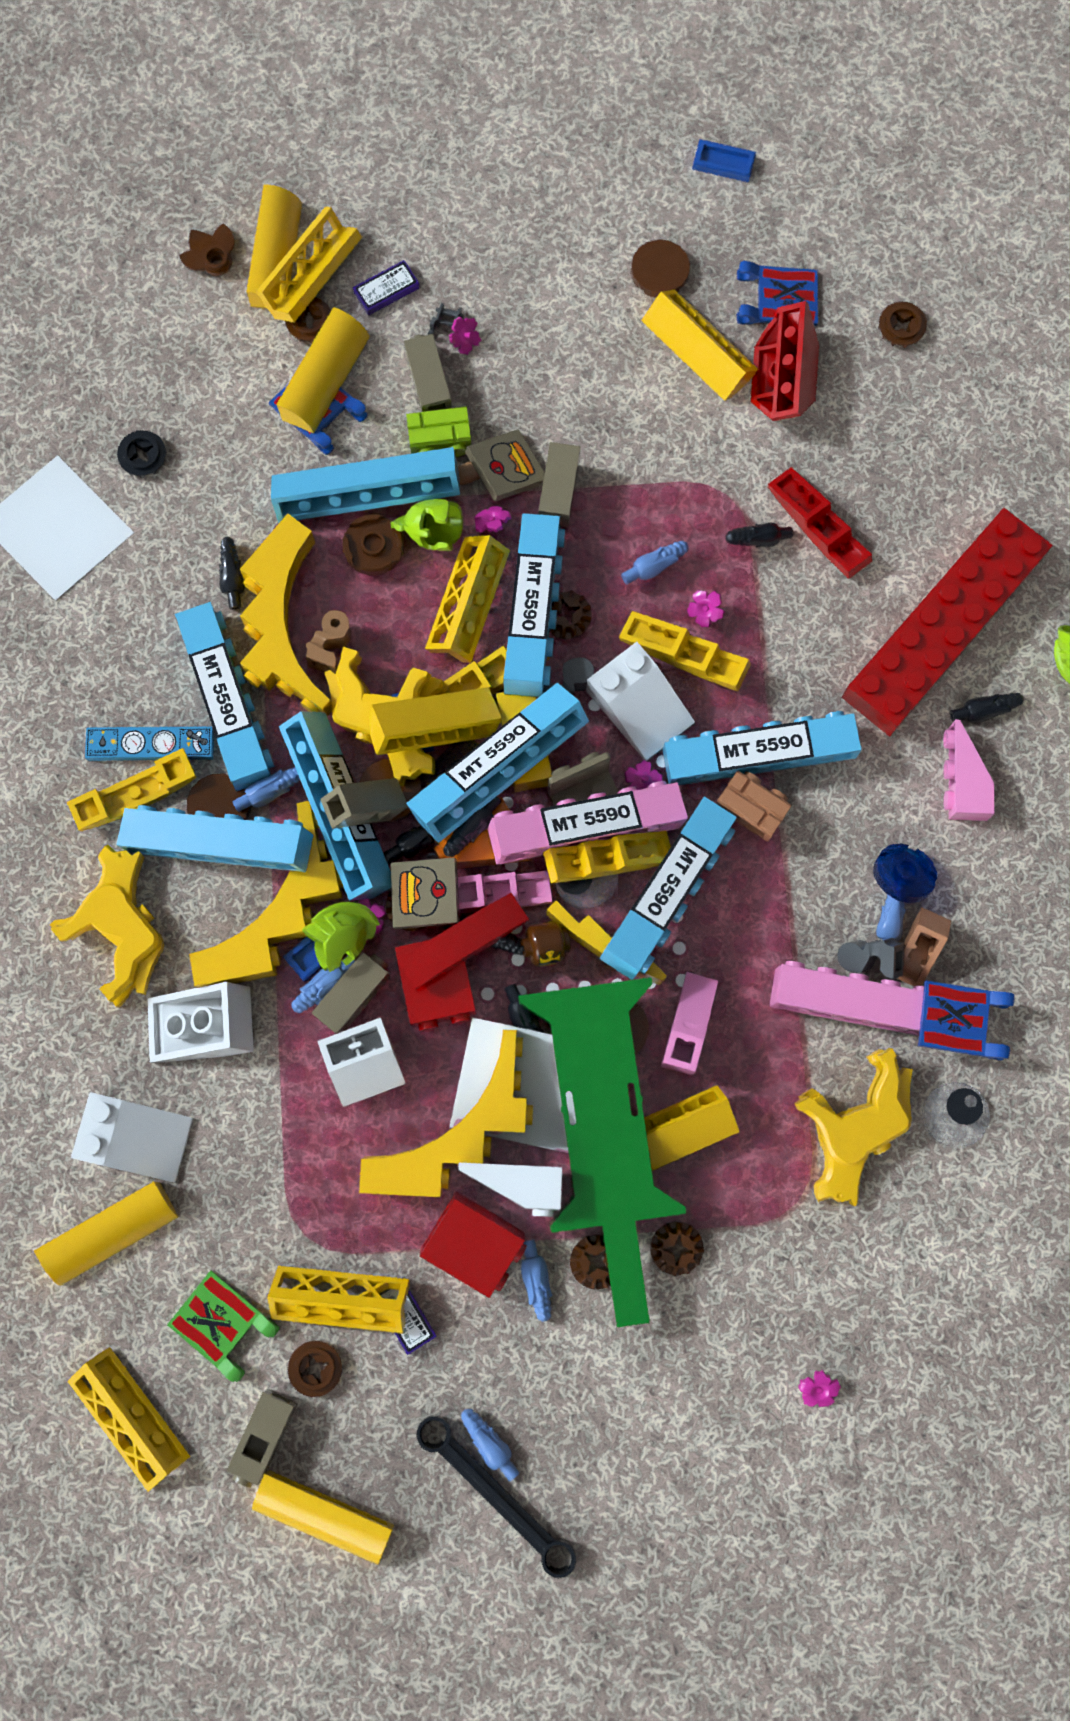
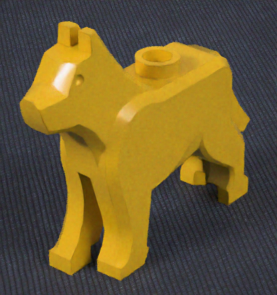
(352, 706)
(115, 914)
(860, 1130)

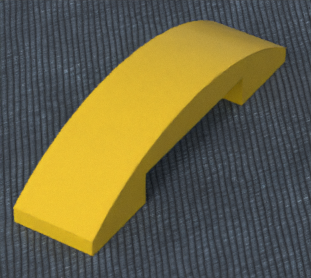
(144, 788)

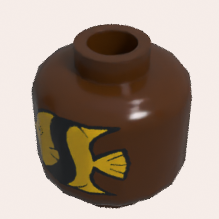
(546, 943)

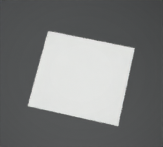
(58, 527)
(538, 1082)

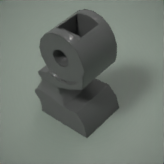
(575, 675)
(861, 956)

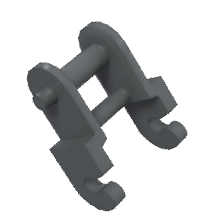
(436, 321)

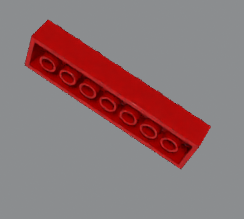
(946, 621)

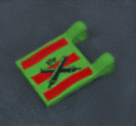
(217, 1320)

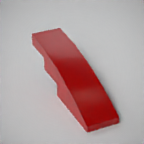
(819, 522)
(463, 940)

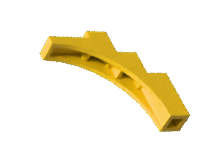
(271, 577)
(251, 952)
(422, 1169)

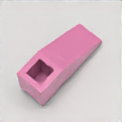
(969, 781)
(689, 1024)

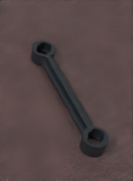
(497, 1496)

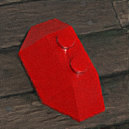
(786, 364)

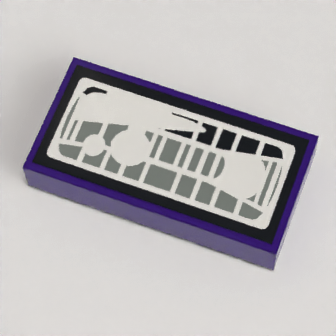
(386, 287)
(417, 1327)

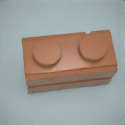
(754, 805)

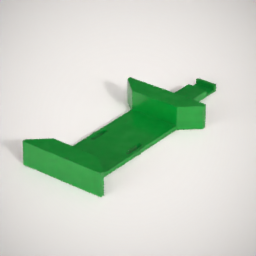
(606, 1142)

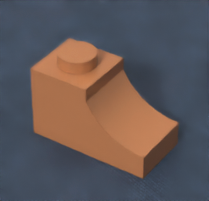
(923, 945)

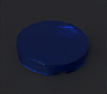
(905, 873)

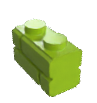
(439, 430)

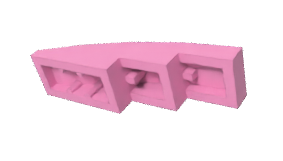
(527, 888)

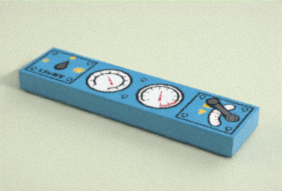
(148, 743)

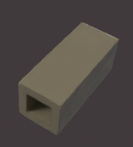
(427, 373)
(560, 481)
(364, 803)
(352, 993)
(261, 1438)

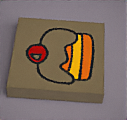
(505, 465)
(425, 893)

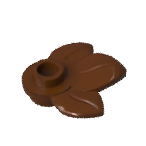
(207, 249)

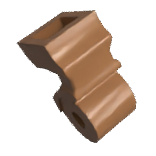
(335, 635)

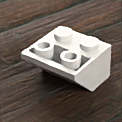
(361, 1062)

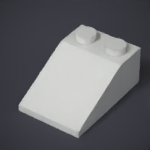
(639, 701)
(200, 1023)
(132, 1137)
(525, 1185)

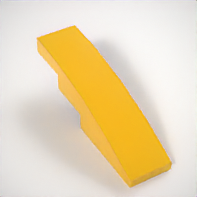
(686, 652)
(479, 675)
(606, 857)
(594, 938)

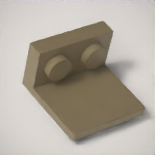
(582, 780)

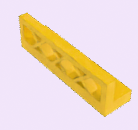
(314, 274)
(473, 598)
(335, 1305)
(132, 1416)

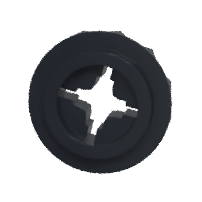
(147, 442)

